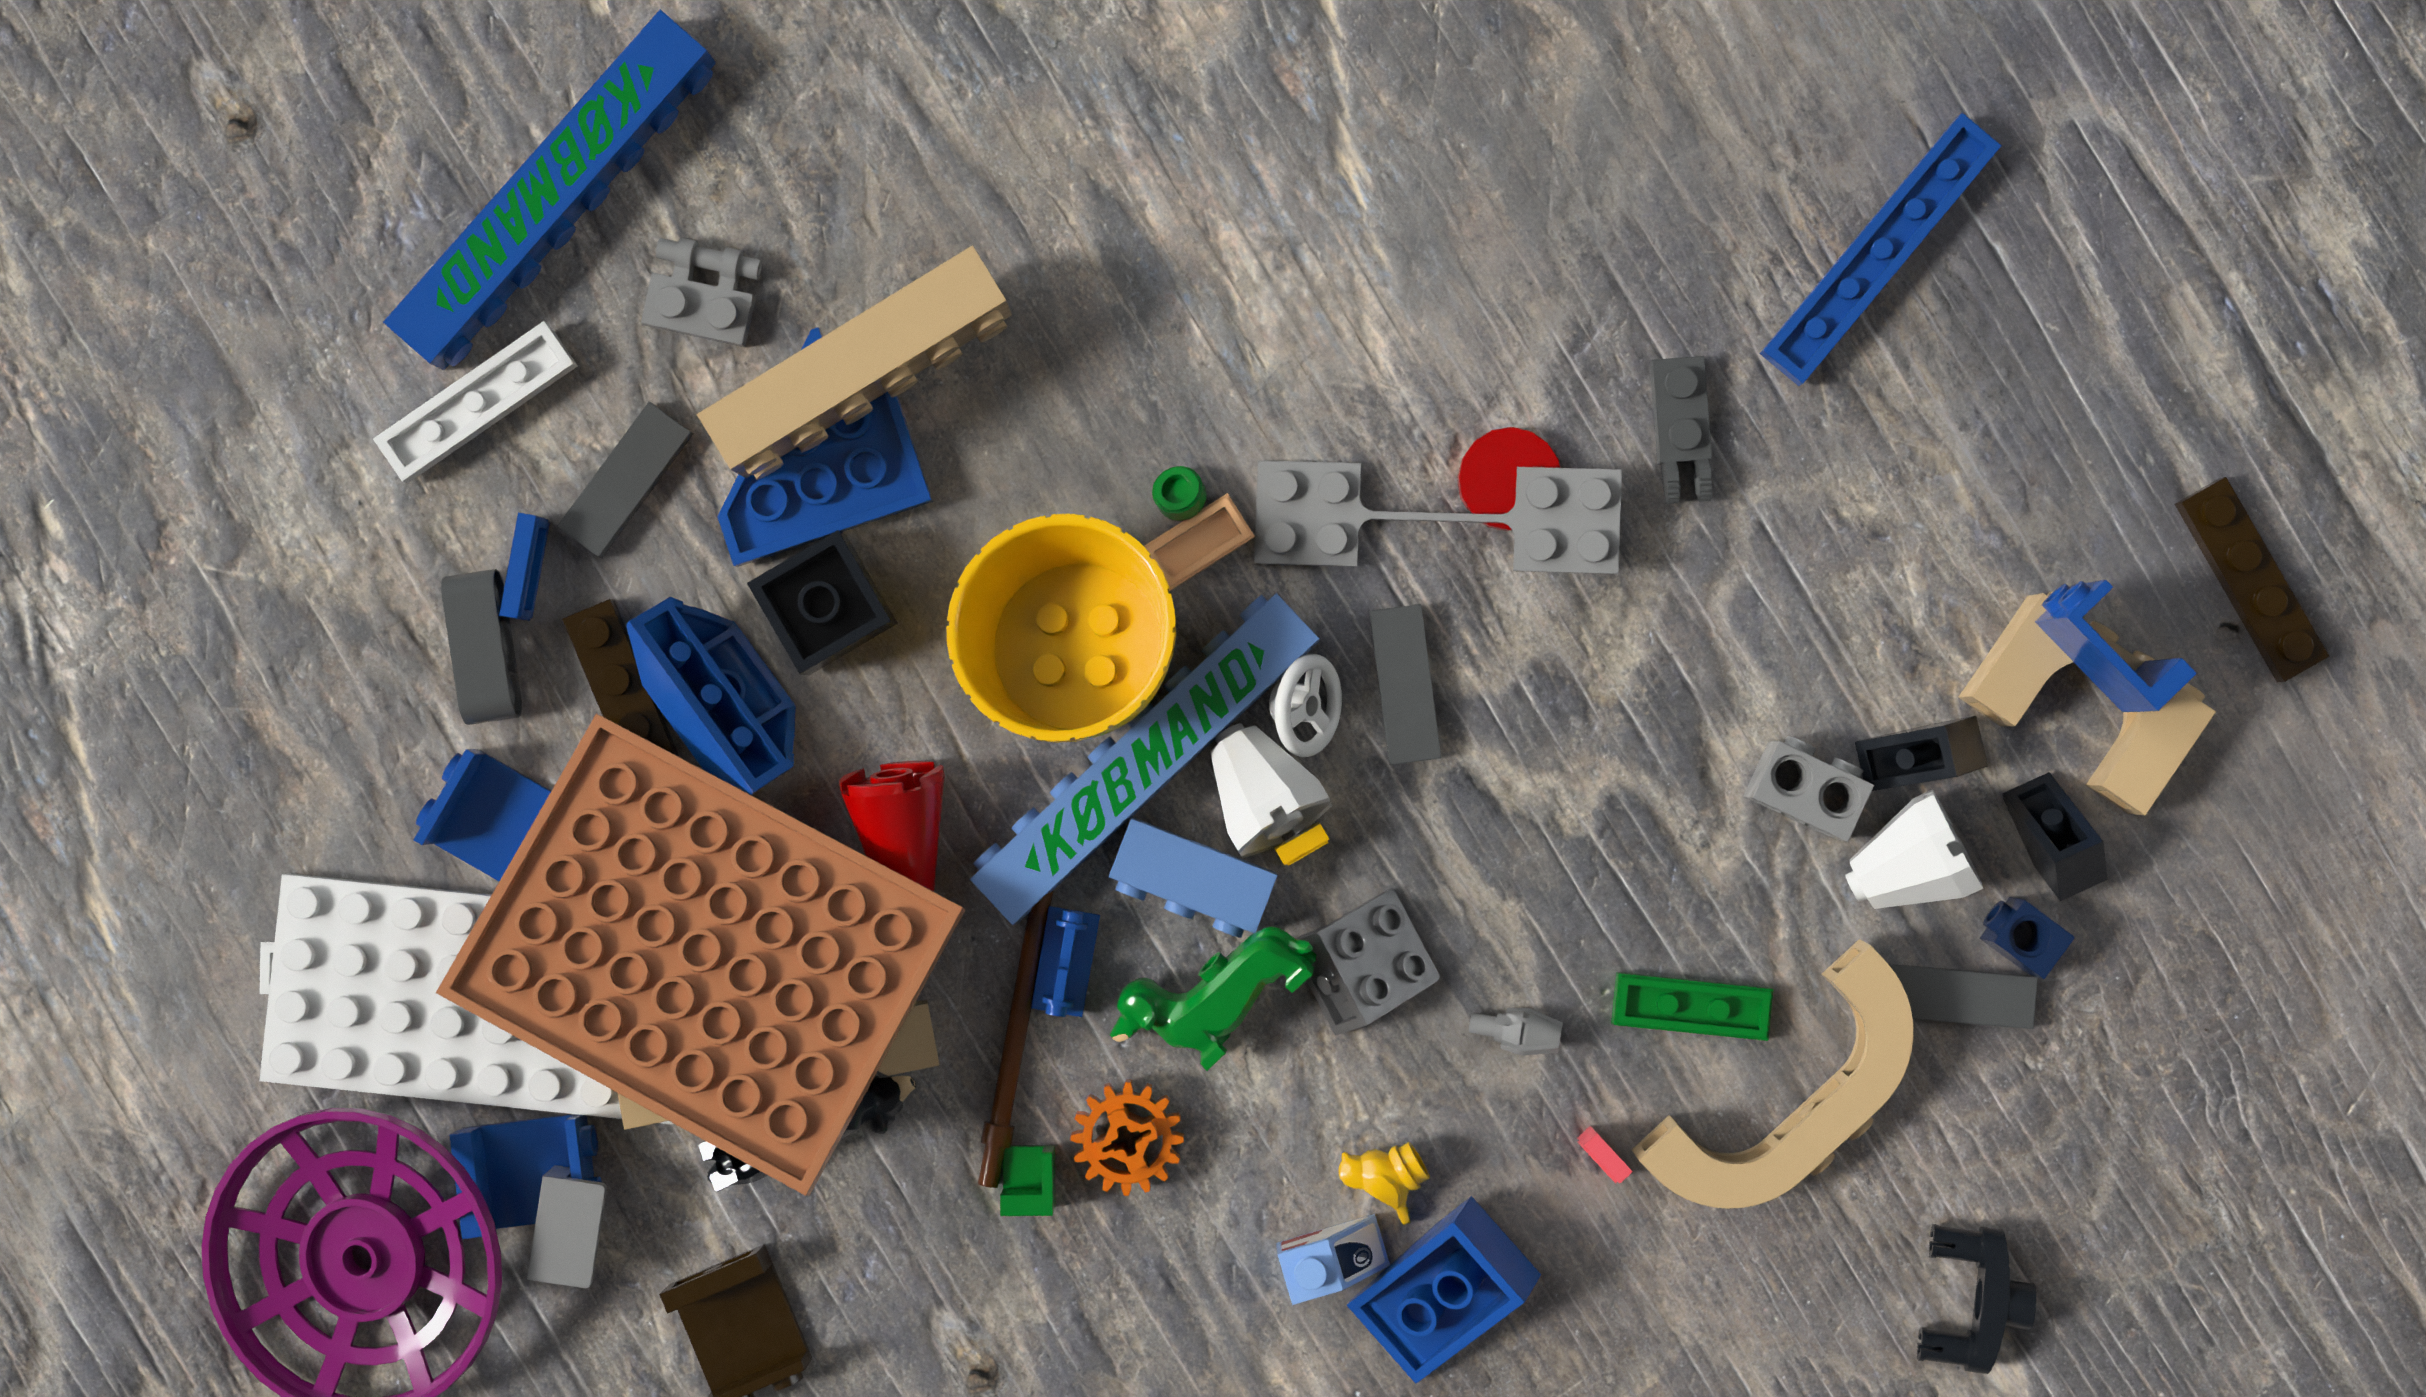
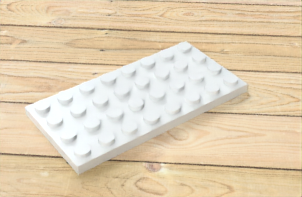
(363, 1013)

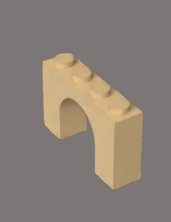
(2148, 743)

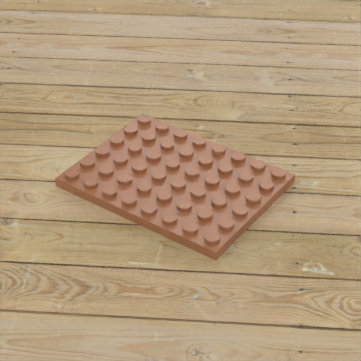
(701, 953)

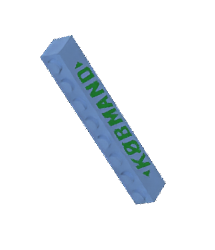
(1144, 759)

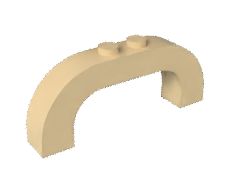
(1821, 1123)

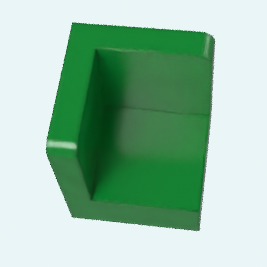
(1028, 1181)

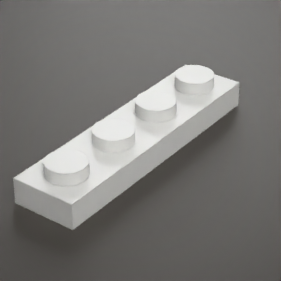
(475, 402)

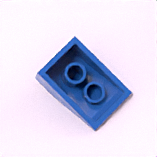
(1445, 1290)

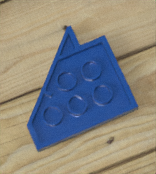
(840, 484)

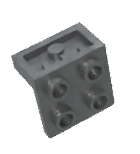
(1368, 963)

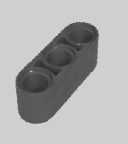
(481, 647)

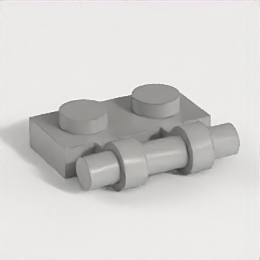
(701, 308)

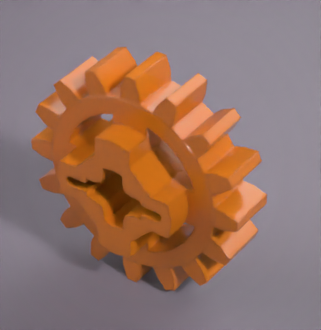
(1135, 1158)

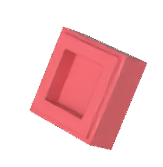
(1604, 1155)

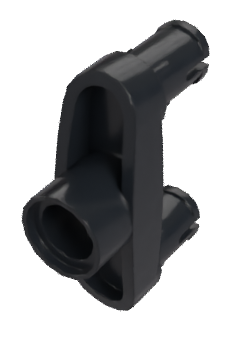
(1996, 1304)

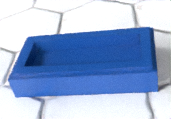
(524, 567)

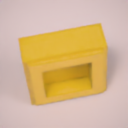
(1302, 844)

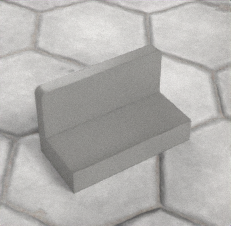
(567, 1229)

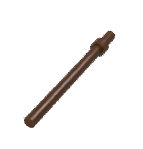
(998, 1132)

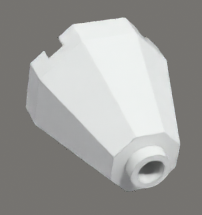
(1263, 790)
(1914, 859)

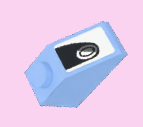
(1331, 1258)

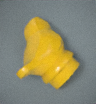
(1386, 1175)

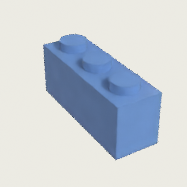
(1192, 878)

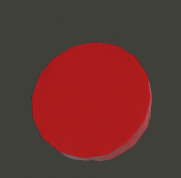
(1490, 469)

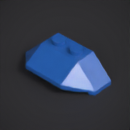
(715, 693)

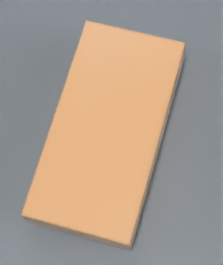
(1200, 541)

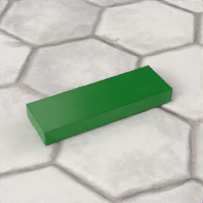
(1692, 1006)

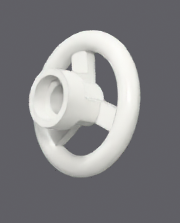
(1298, 702)

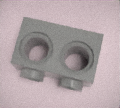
(1805, 799)

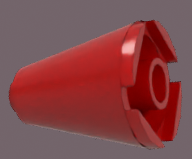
(898, 816)

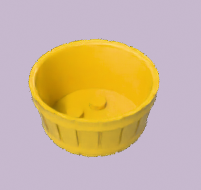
(1061, 628)

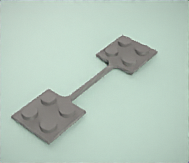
(1559, 519)

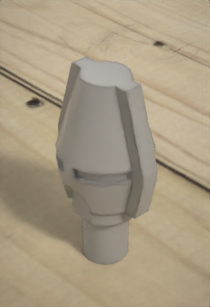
(1520, 1030)

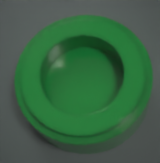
(1179, 493)

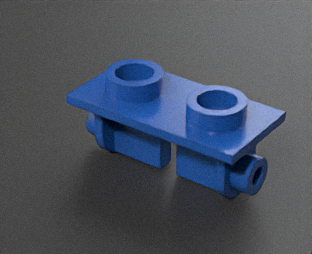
(1065, 962)

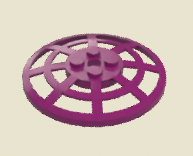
(328, 1259)

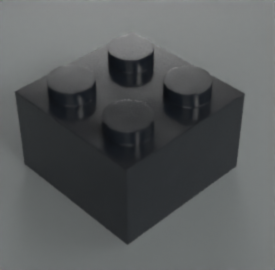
(822, 603)

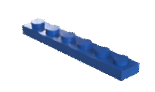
(1880, 249)

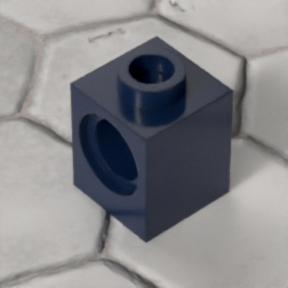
(2047, 941)

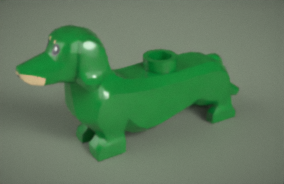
(1219, 1002)

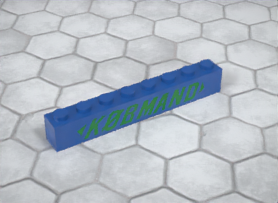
(552, 192)

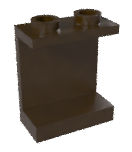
(740, 1325)

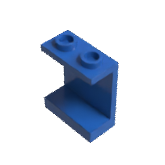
(2130, 690)
(481, 812)
(513, 1157)

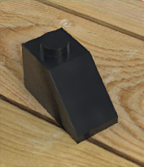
(1922, 754)
(2057, 836)

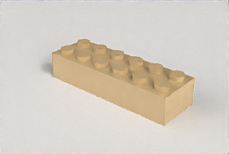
(856, 365)

